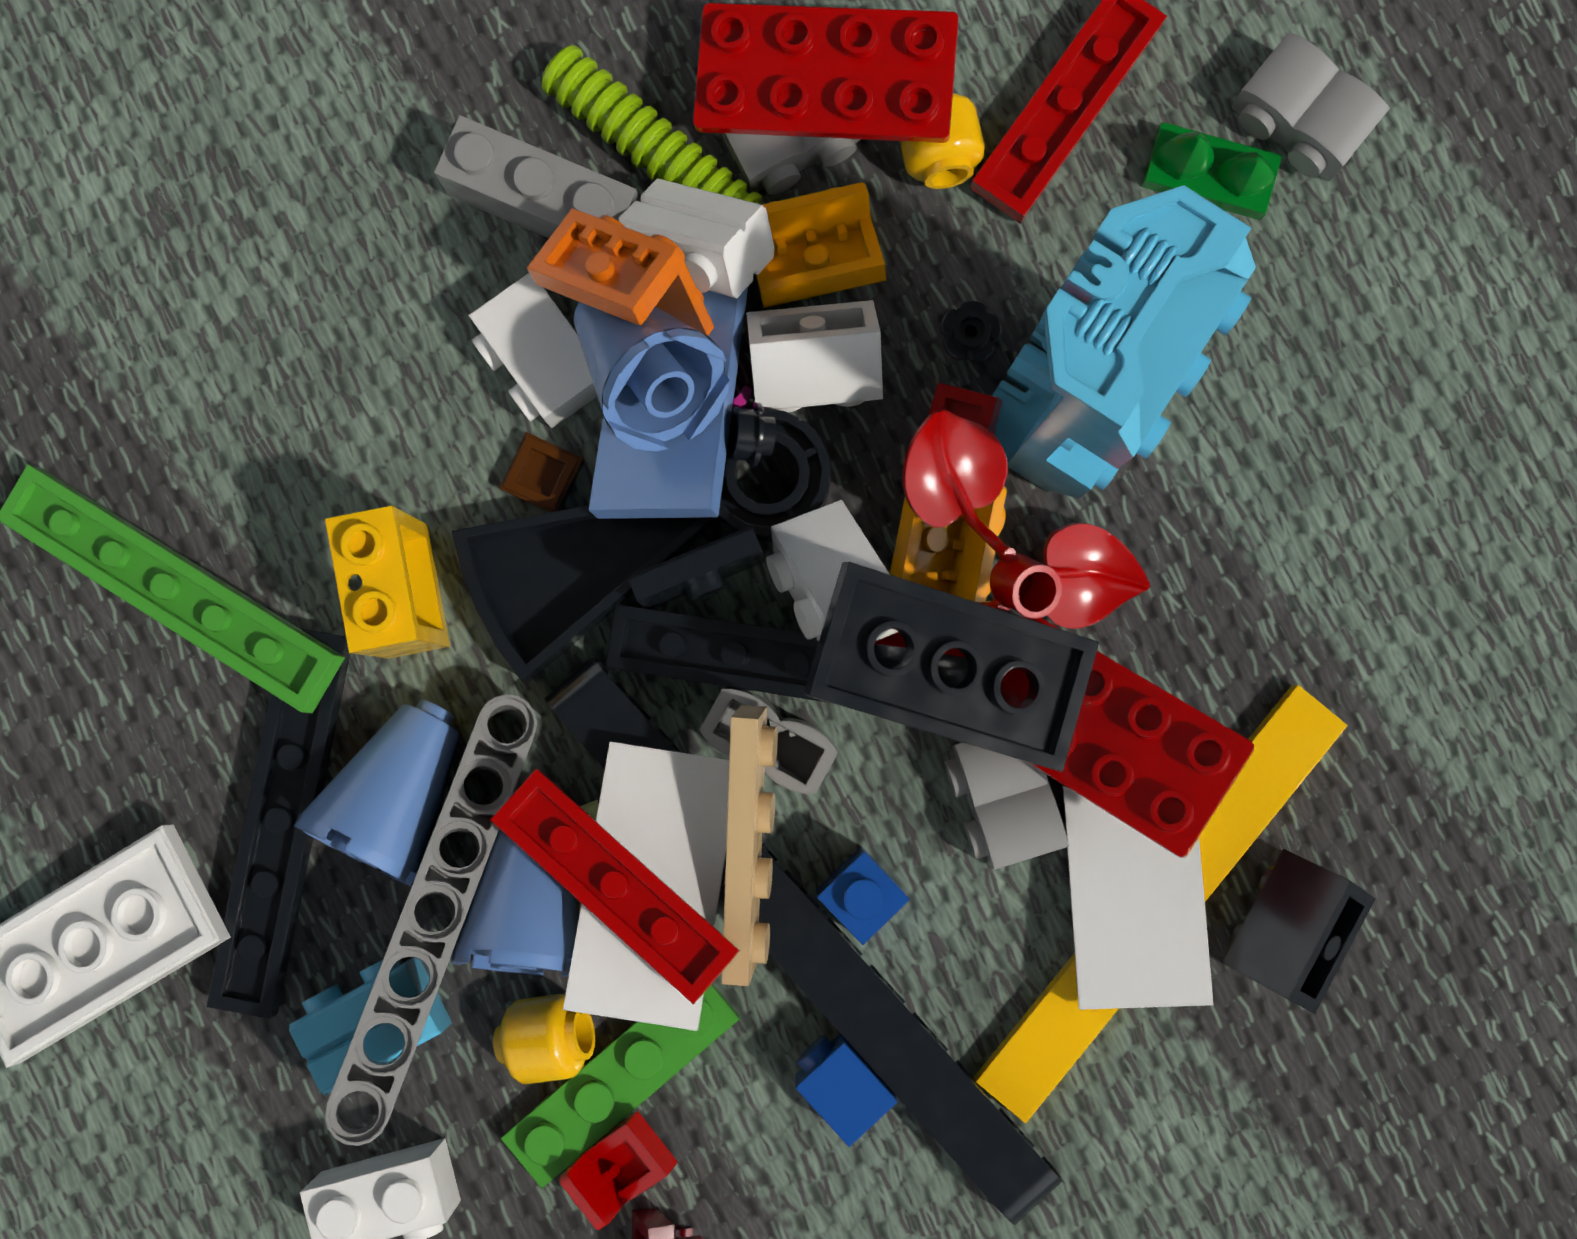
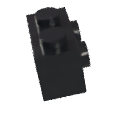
(1298, 929)

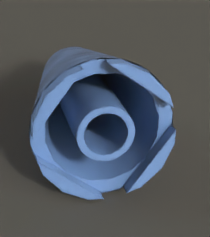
(652, 376)
(388, 793)
(518, 917)

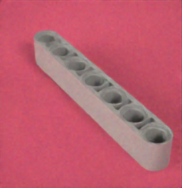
(432, 948)

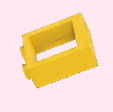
(400, 597)

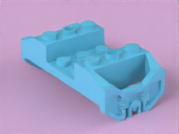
(1151, 300)

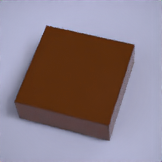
(542, 473)

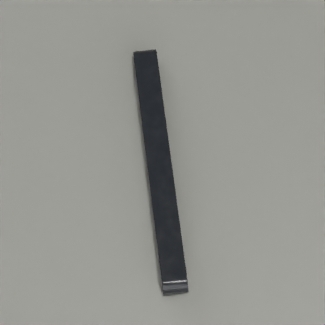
(845, 986)

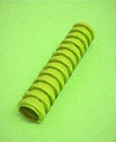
(635, 127)

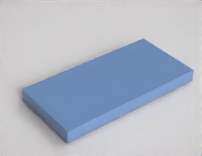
(690, 473)

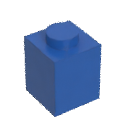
(862, 895)
(842, 1087)

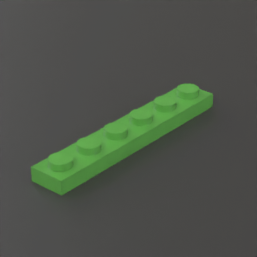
(171, 589)

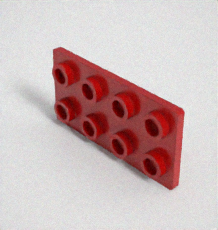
(826, 72)
(1144, 754)

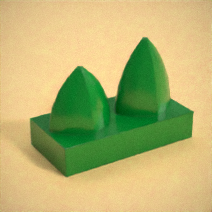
(1218, 169)

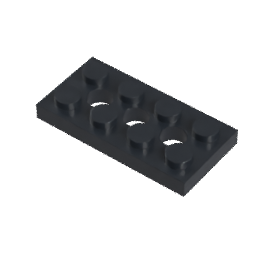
(912, 691)

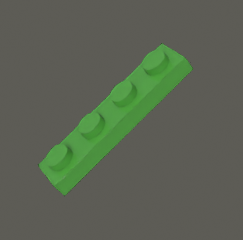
(611, 1089)

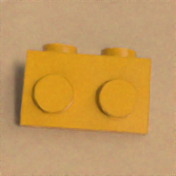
(821, 246)
(950, 556)

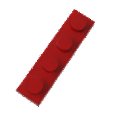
(1066, 105)
(615, 886)

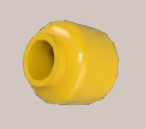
(948, 162)
(543, 1040)

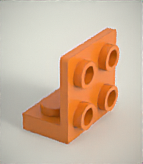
(619, 271)

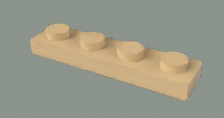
(748, 816)

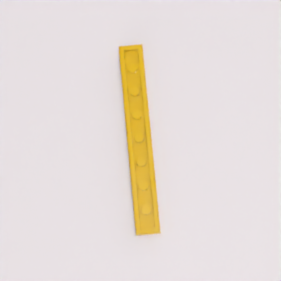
(1053, 1028)

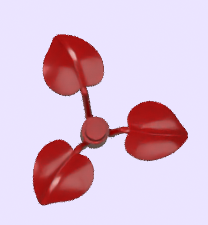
(1086, 569)

